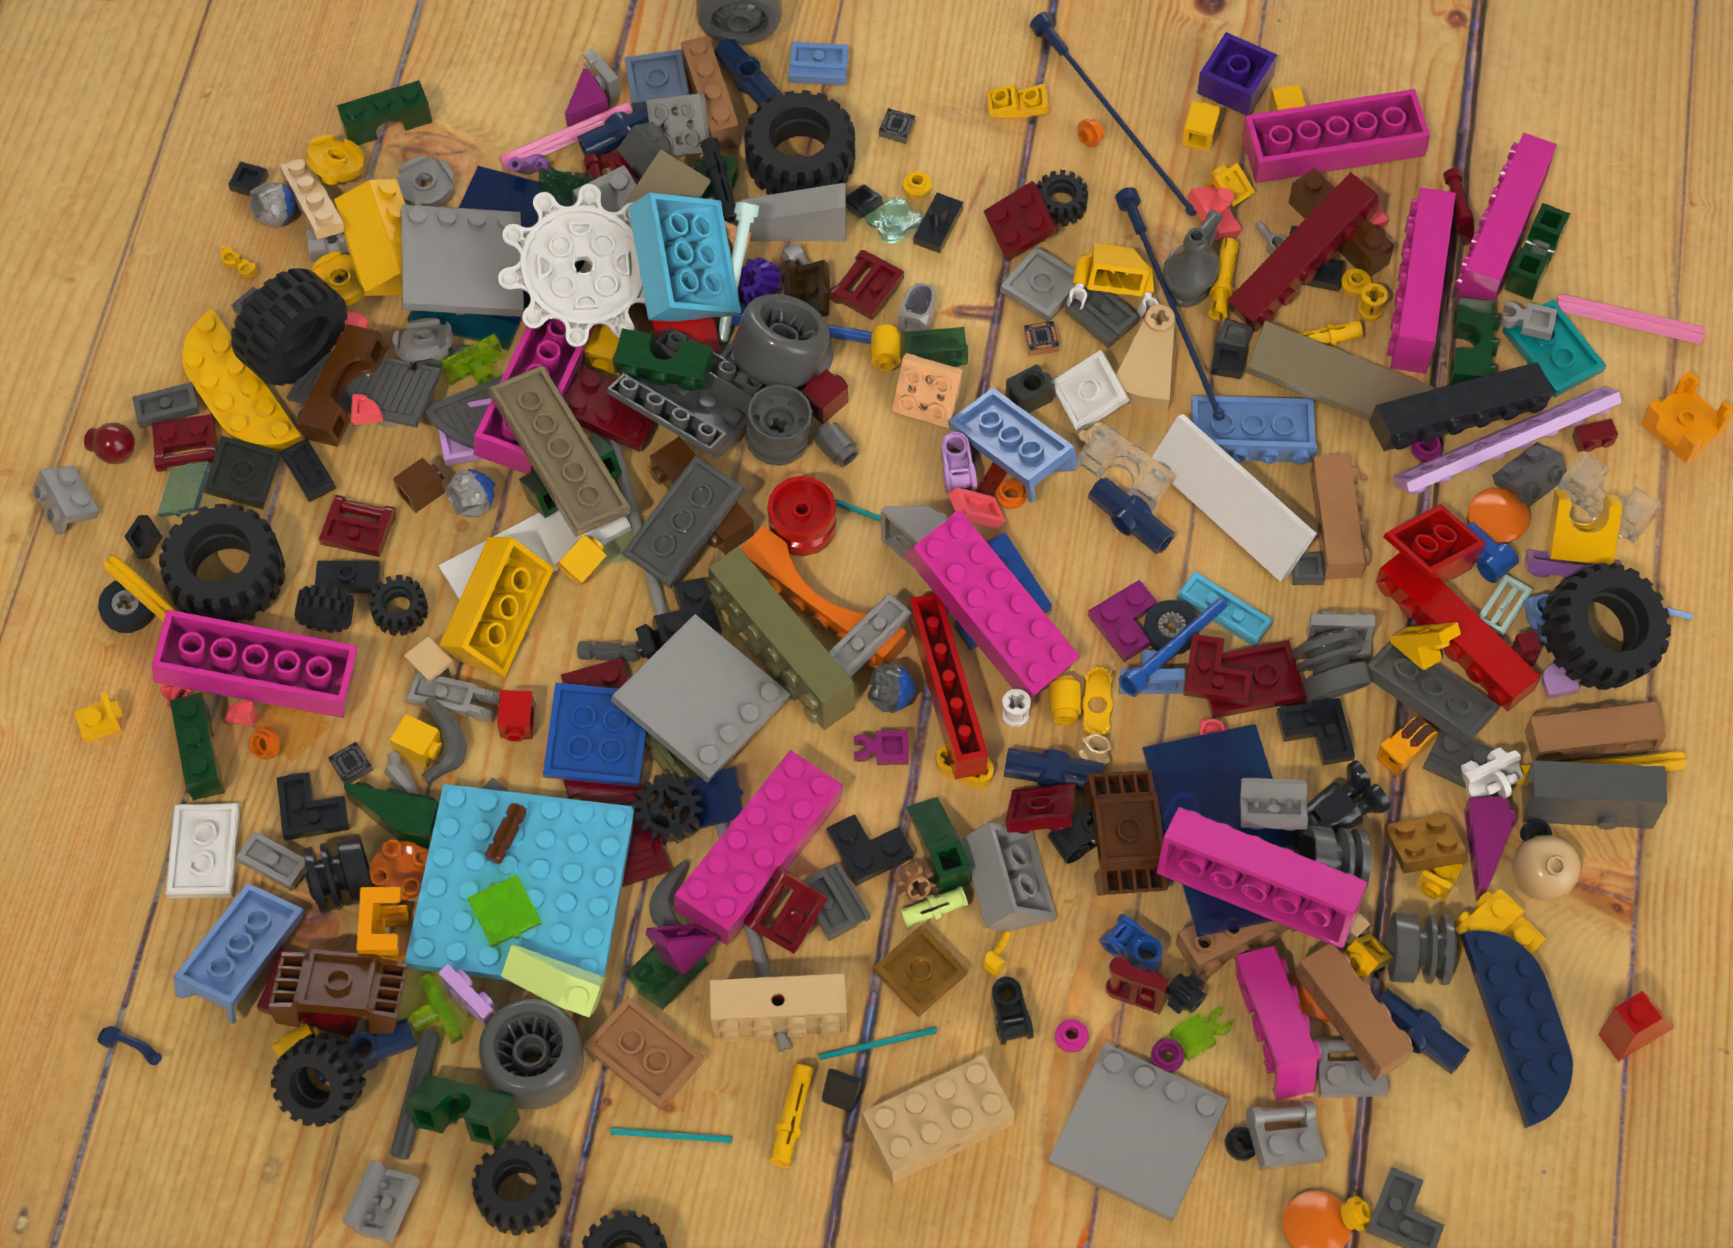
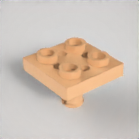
(927, 382)

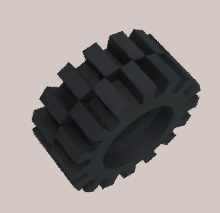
(1068, 185)
(390, 591)
(324, 608)

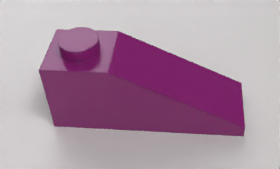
(1487, 829)

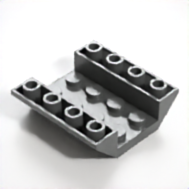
(703, 417)

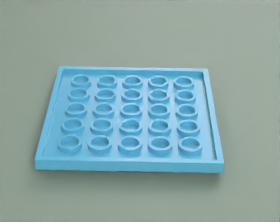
(565, 856)

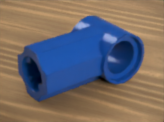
(1495, 558)

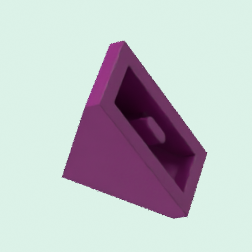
(586, 99)
(681, 944)

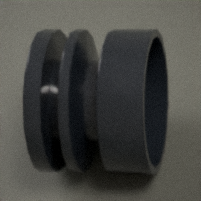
(337, 873)

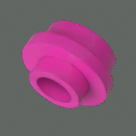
(1069, 1045)

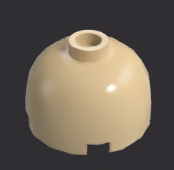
(1546, 867)

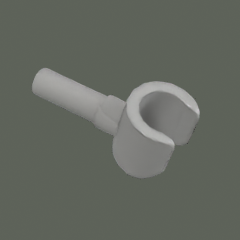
(1269, 237)
(795, 253)

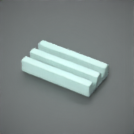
(1517, 585)

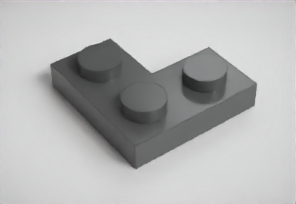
(1394, 1216)

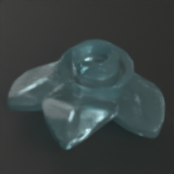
(894, 219)

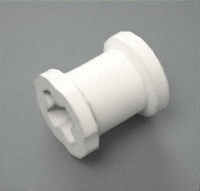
(1015, 699)

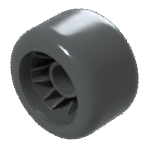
(739, 19)
(780, 340)
(527, 1030)

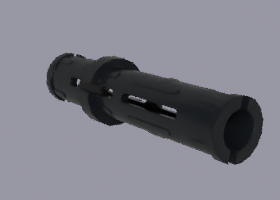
(716, 170)

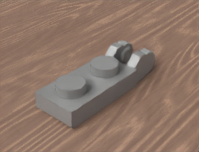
(453, 695)

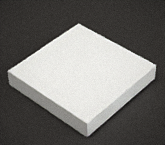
(1090, 391)

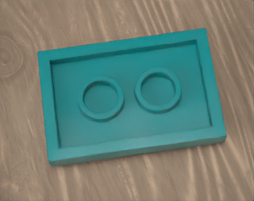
(1564, 358)

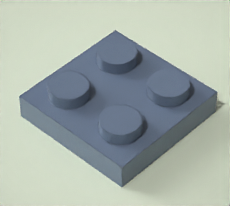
(655, 76)

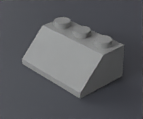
(1008, 878)

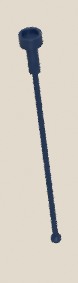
(1043, 25)
(1128, 200)

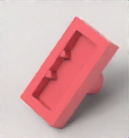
(1209, 198)
(977, 507)

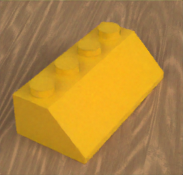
(374, 234)
(496, 606)

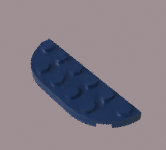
(1522, 1022)

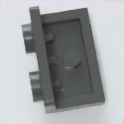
(1532, 473)

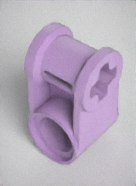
(957, 467)

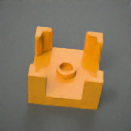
(1685, 420)
(374, 919)

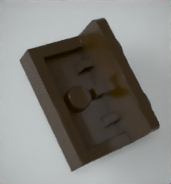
(809, 284)

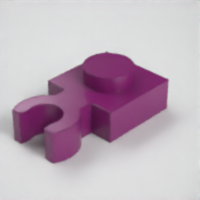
(888, 747)

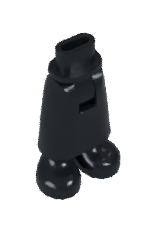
(1335, 806)

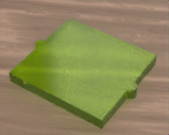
(504, 911)

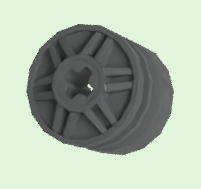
(778, 424)
(1331, 666)
(1342, 851)
(1427, 948)

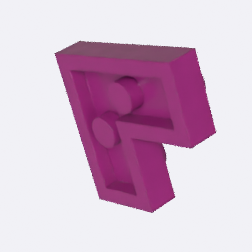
(1117, 619)

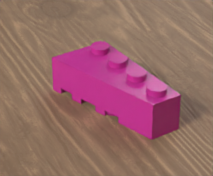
(1278, 1022)

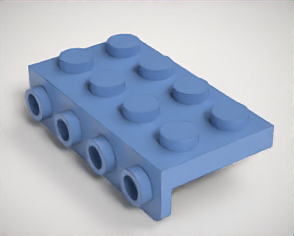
(1260, 427)

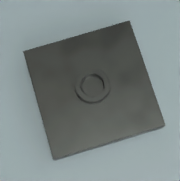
(242, 472)

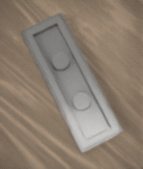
(870, 634)

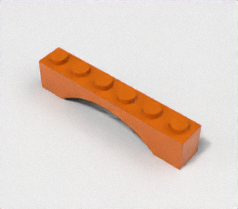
(773, 561)

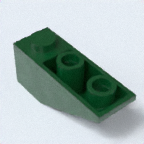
(399, 814)
(940, 845)

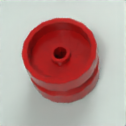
(802, 515)

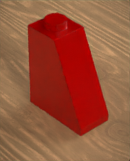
(1633, 1025)

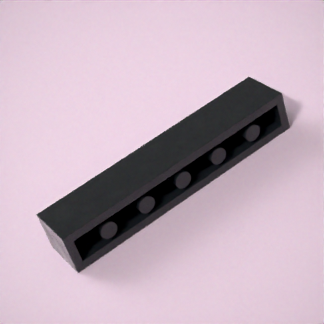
(1460, 406)

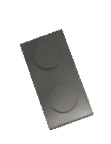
(165, 404)

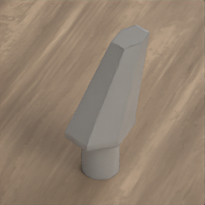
(400, 774)

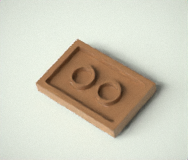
(644, 1053)

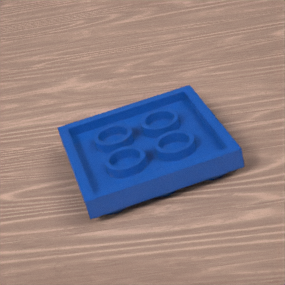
(592, 738)

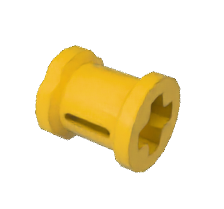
(1376, 302)

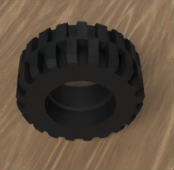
(794, 117)
(288, 326)
(215, 531)
(1635, 607)

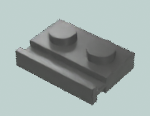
(1103, 316)
(1450, 754)
(844, 906)

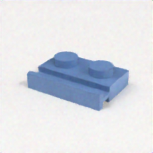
(818, 63)

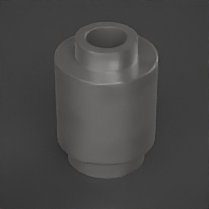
(836, 444)

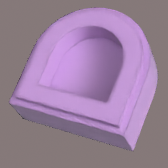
(1557, 683)

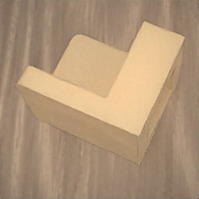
(429, 660)

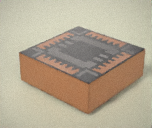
(1041, 338)

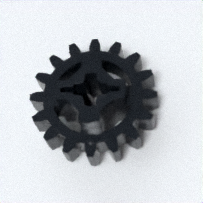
(671, 822)

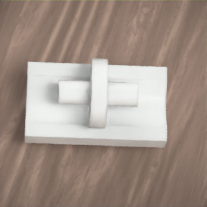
(1494, 776)

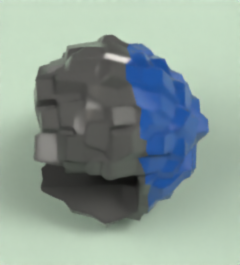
(891, 687)

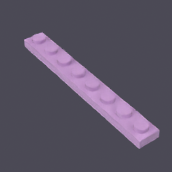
(1514, 436)

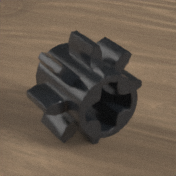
(1185, 993)

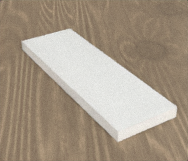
(1234, 498)
(543, 536)

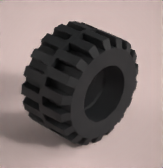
(298, 1092)
(507, 1162)
(624, 1230)

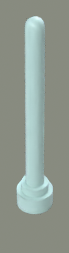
(745, 215)

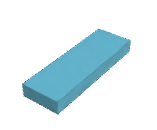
(1237, 617)

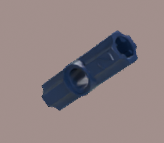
(745, 71)
(612, 132)
(1131, 515)
(1049, 767)
(1425, 1033)
(382, 1045)

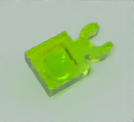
(1198, 1035)

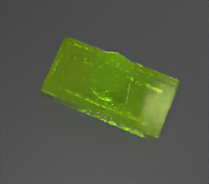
(473, 361)
(435, 1011)

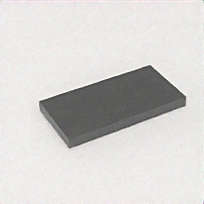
(683, 521)
(1433, 694)

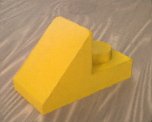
(1424, 642)

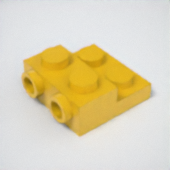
(1499, 915)

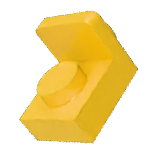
(1232, 179)
(99, 719)
(1439, 881)
(1367, 955)

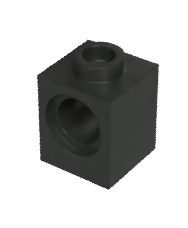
(1030, 378)

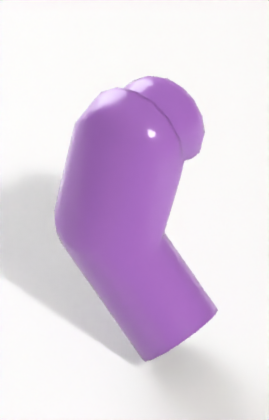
(529, 164)

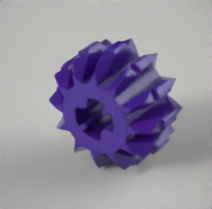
(758, 279)

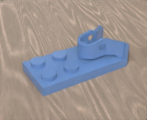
(1014, 439)
(237, 948)

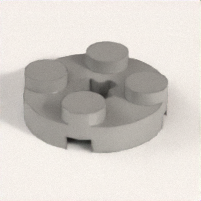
(420, 168)
(423, 340)

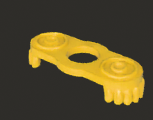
(1097, 686)

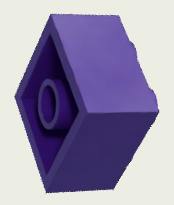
(1236, 74)

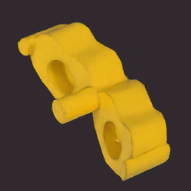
(233, 260)

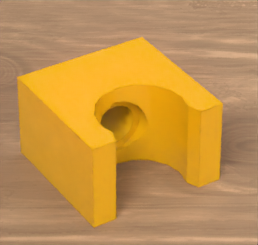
(1583, 542)

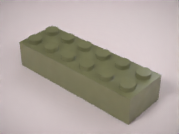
(781, 639)

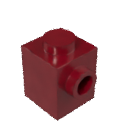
(826, 395)

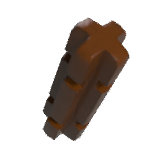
(505, 833)

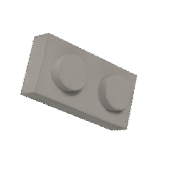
(272, 860)

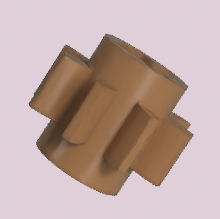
(914, 881)

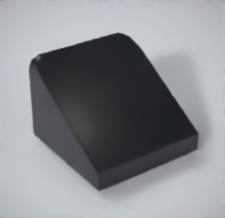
(841, 1090)

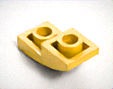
(1013, 103)

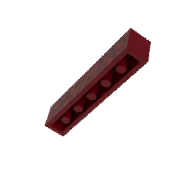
(1304, 252)

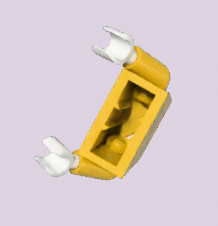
(1113, 271)

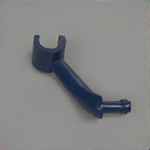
(111, 1034)

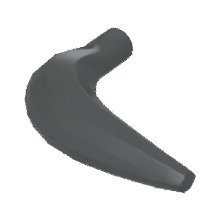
(453, 742)
(663, 897)

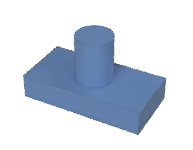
(1162, 680)

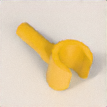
(993, 961)

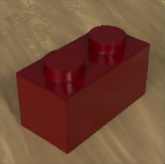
(1594, 435)
(1527, 647)

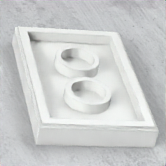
(203, 851)

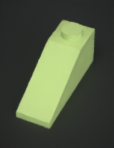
(554, 980)

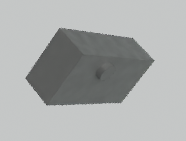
(1594, 794)

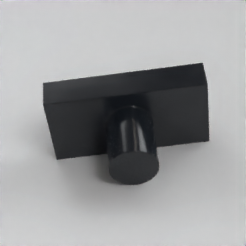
(938, 222)

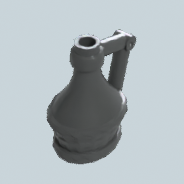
(1194, 265)

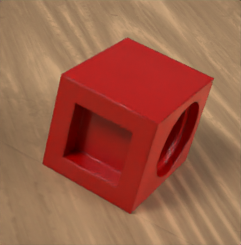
(516, 715)

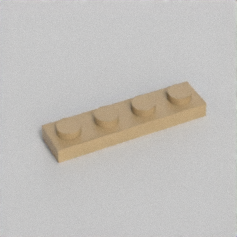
(312, 199)

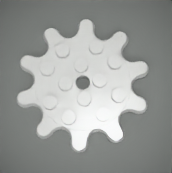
(549, 270)

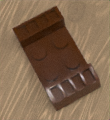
(1126, 832)
(338, 986)

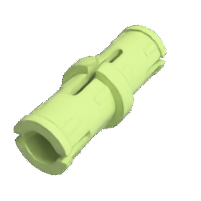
(954, 898)

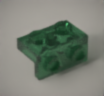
(939, 345)
(658, 980)

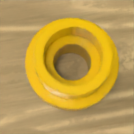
(917, 191)
(1352, 288)
(1356, 1214)

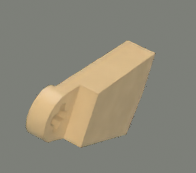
(1148, 363)

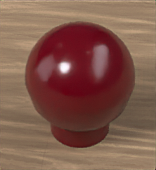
(110, 442)

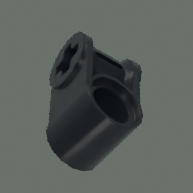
(1077, 840)
(1010, 1017)

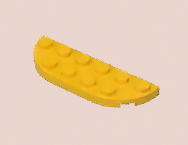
(231, 390)

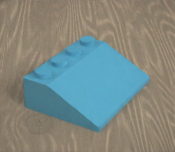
(683, 258)

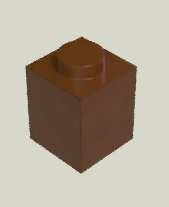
(419, 484)

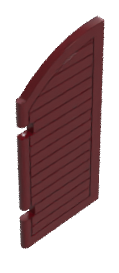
(644, 857)

